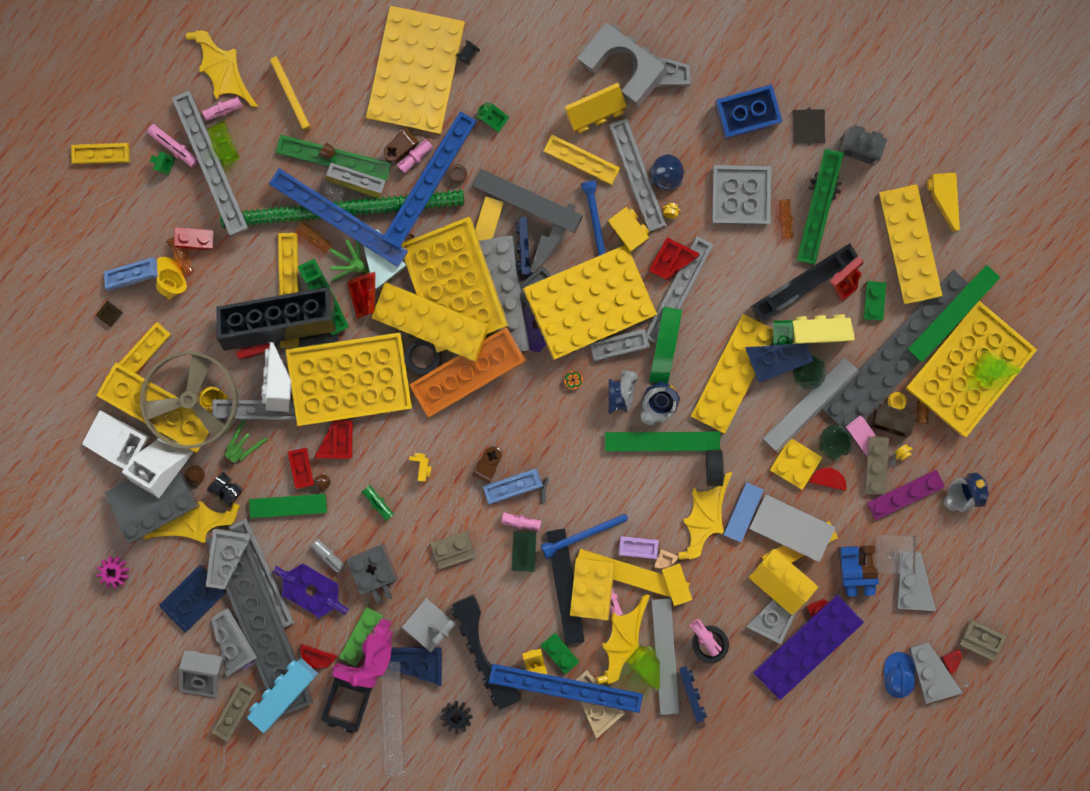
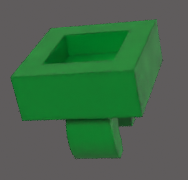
(163, 163)

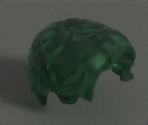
(811, 374)
(835, 442)

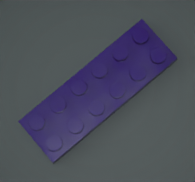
(808, 646)

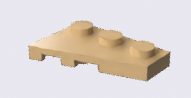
(599, 716)

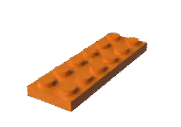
(463, 376)

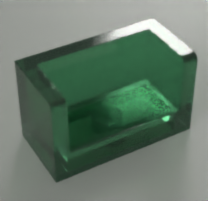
(523, 551)

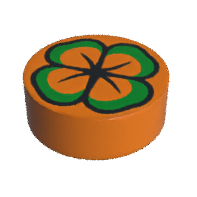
(573, 379)

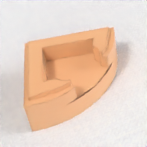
(665, 559)

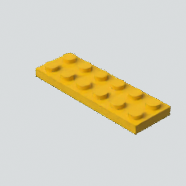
(910, 244)
(430, 321)
(731, 375)
(123, 391)

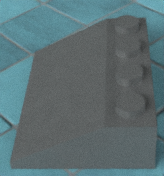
(143, 513)

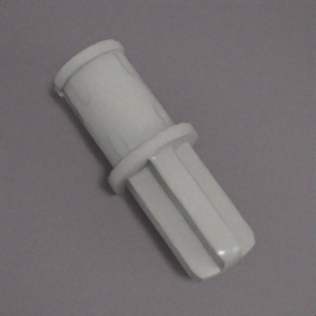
(327, 556)

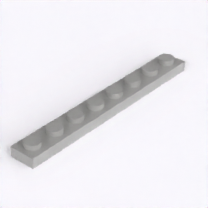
(210, 163)

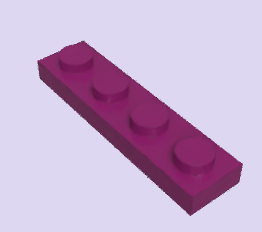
(905, 494)

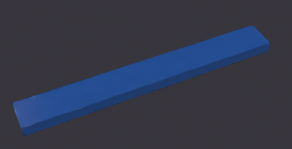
(429, 180)
(336, 216)
(565, 688)

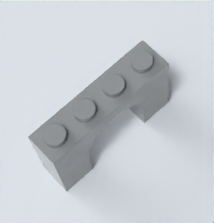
(610, 42)

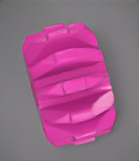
(105, 572)

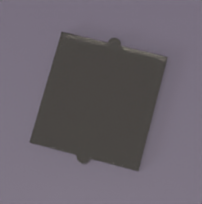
(808, 126)

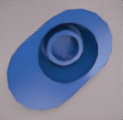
(899, 675)

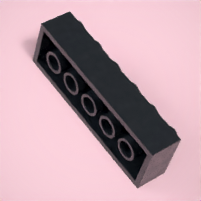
(276, 318)

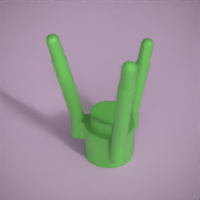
(235, 451)

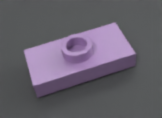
(638, 547)

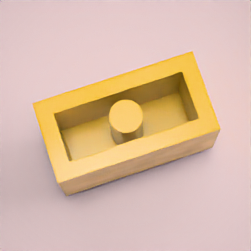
(628, 228)

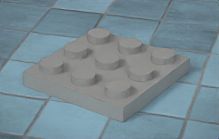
(741, 194)

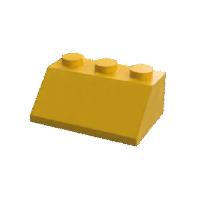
(596, 108)
(783, 581)

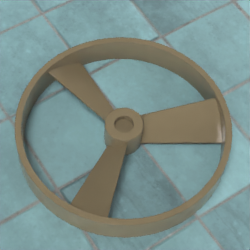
(198, 369)

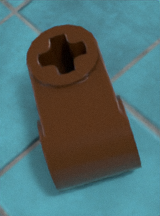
(402, 144)
(486, 467)

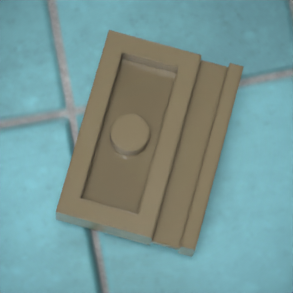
(453, 549)
(982, 640)

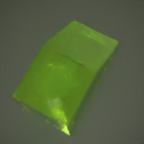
(223, 143)
(993, 368)
(646, 665)

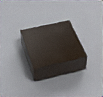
(109, 313)

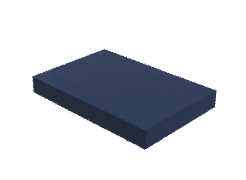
(191, 599)

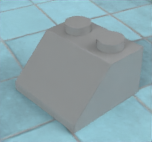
(200, 674)

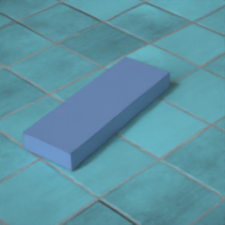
(130, 274)
(512, 486)
(743, 512)

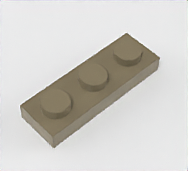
(876, 465)
(234, 711)

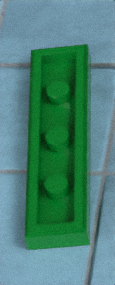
(288, 505)

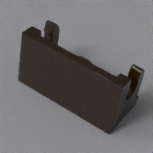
(893, 420)

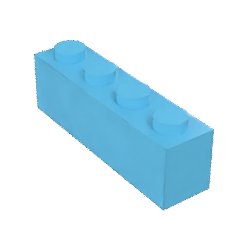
(284, 693)

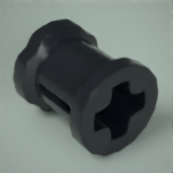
(467, 52)

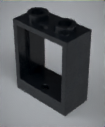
(331, 720)

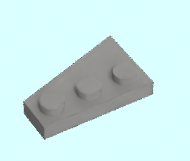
(677, 74)
(224, 557)
(914, 590)
(772, 622)
(234, 646)
(932, 674)

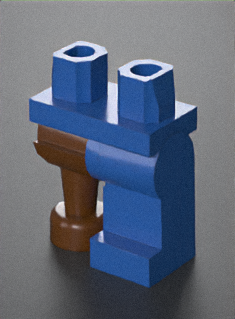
(854, 574)

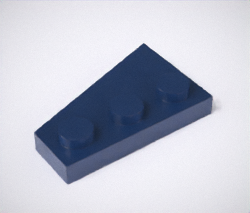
(523, 246)
(777, 359)
(419, 662)
(694, 696)

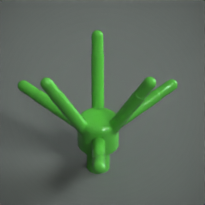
(354, 265)

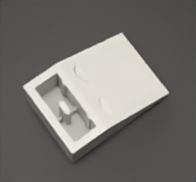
(276, 382)
(115, 439)
(156, 466)

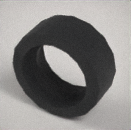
(408, 357)
(714, 468)
(707, 658)

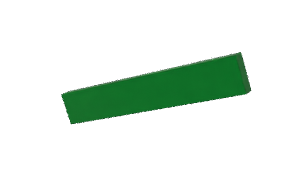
(310, 152)
(819, 206)
(953, 313)
(662, 441)

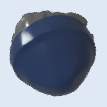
(667, 173)

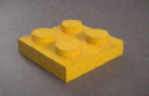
(795, 463)

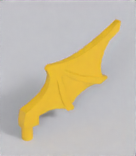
(221, 67)
(704, 518)
(197, 523)
(623, 641)

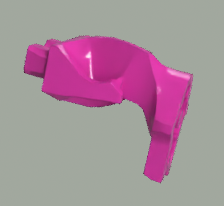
(378, 653)

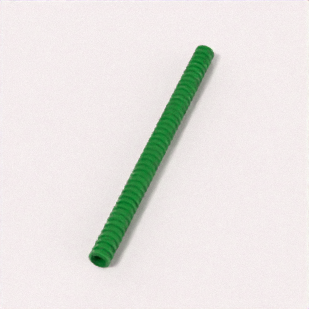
(354, 207)

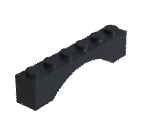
(803, 283)
(469, 613)

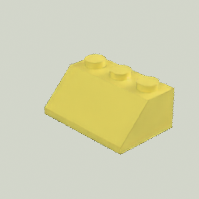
(822, 329)

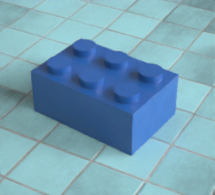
(748, 112)

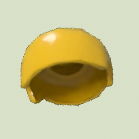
(208, 395)

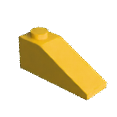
(945, 194)

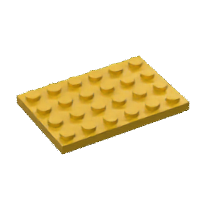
(415, 70)
(454, 273)
(589, 301)
(947, 378)
(348, 379)

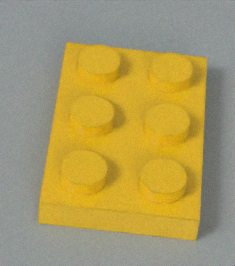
(592, 588)

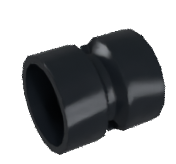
(225, 489)

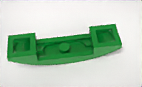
(315, 279)
(665, 345)

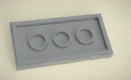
(792, 528)

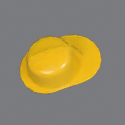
(170, 278)

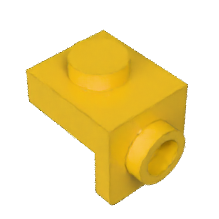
(424, 469)
(534, 661)

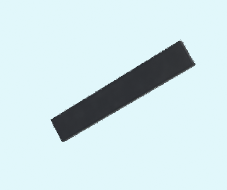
(564, 586)

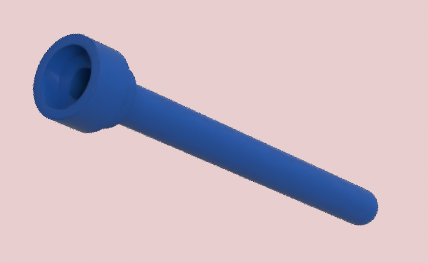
(590, 188)
(550, 548)

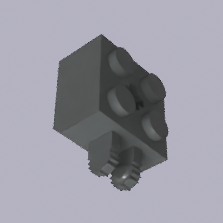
(863, 145)
(366, 580)

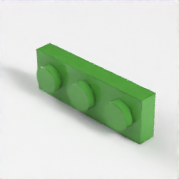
(353, 650)

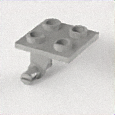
(428, 625)

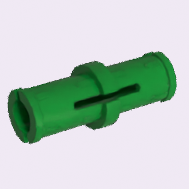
(377, 503)

